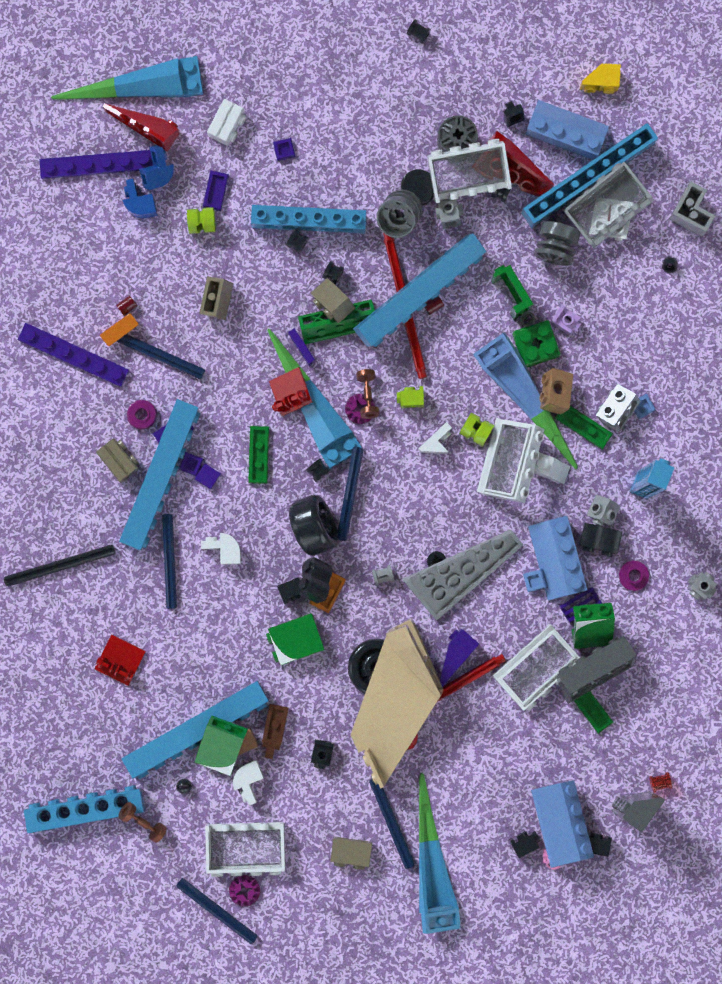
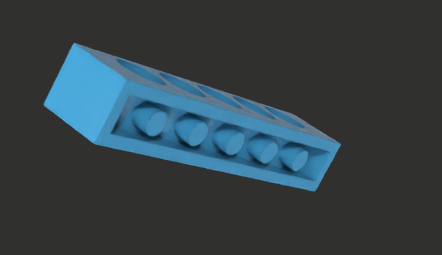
(308, 219)
(652, 478)
(36, 823)

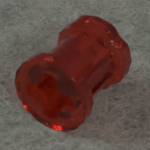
(660, 782)

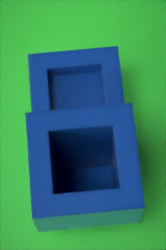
(161, 171)
(136, 205)

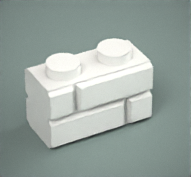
(226, 122)

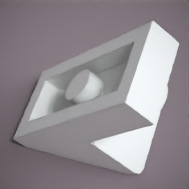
(433, 445)

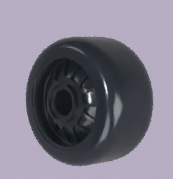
(313, 525)
(361, 660)

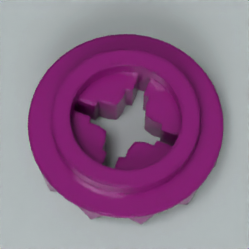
(351, 405)
(248, 882)

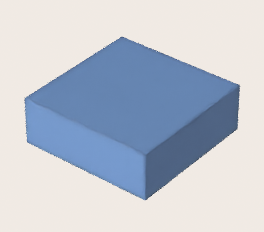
(645, 407)
(535, 580)

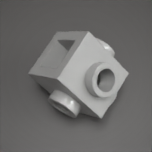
(449, 213)
(603, 511)
(695, 586)

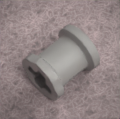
(383, 575)

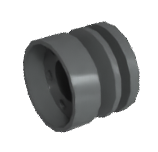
(456, 125)
(392, 220)
(557, 243)

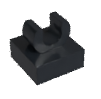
(513, 114)

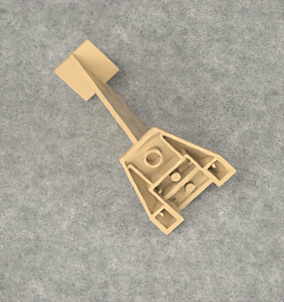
(395, 701)

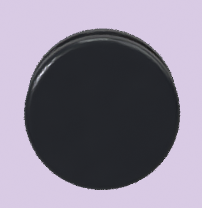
(420, 184)

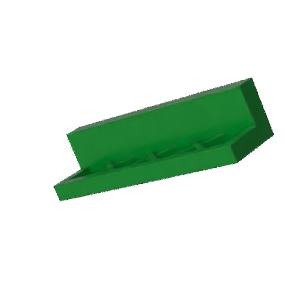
(327, 329)

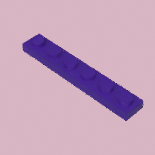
(95, 164)
(73, 354)

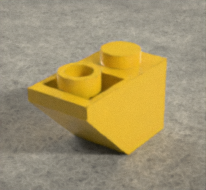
(603, 78)

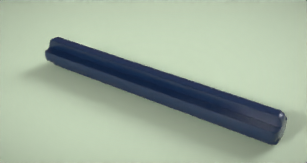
(162, 356)
(350, 491)
(169, 561)
(392, 825)
(216, 911)

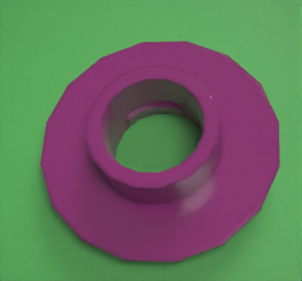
(135, 407)
(624, 575)

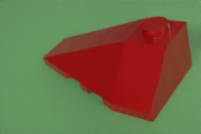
(151, 127)
(523, 170)

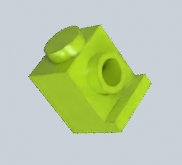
(410, 397)

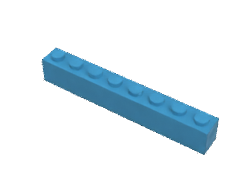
(588, 175)
(419, 290)
(159, 475)
(192, 731)

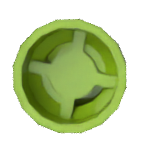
(201, 220)
(481, 434)

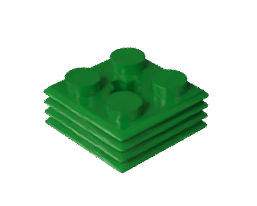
(542, 333)

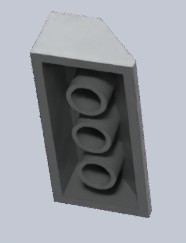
(596, 669)
(637, 808)

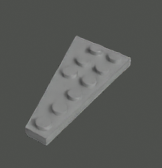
(453, 578)

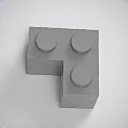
(689, 214)

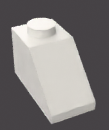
(551, 468)

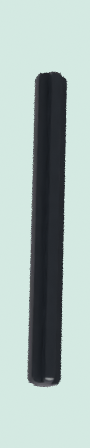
(59, 565)

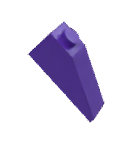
(457, 652)

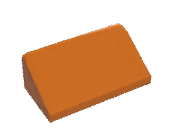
(119, 329)
(335, 586)

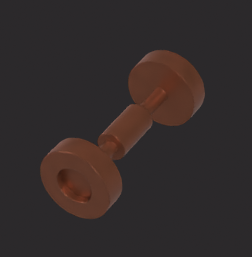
(370, 411)
(156, 833)

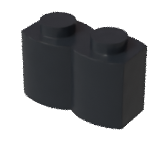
(601, 539)
(315, 580)

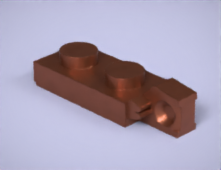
(274, 729)

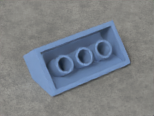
(567, 130)
(557, 557)
(562, 823)

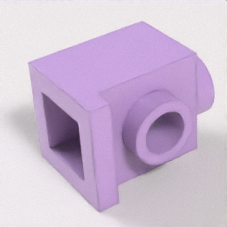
(559, 322)

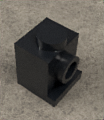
(289, 590)
(325, 746)
(525, 843)
(599, 845)

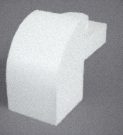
(229, 548)
(244, 777)

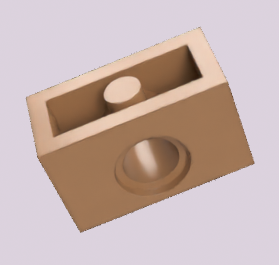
(558, 401)

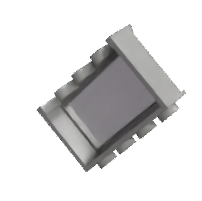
(608, 204)

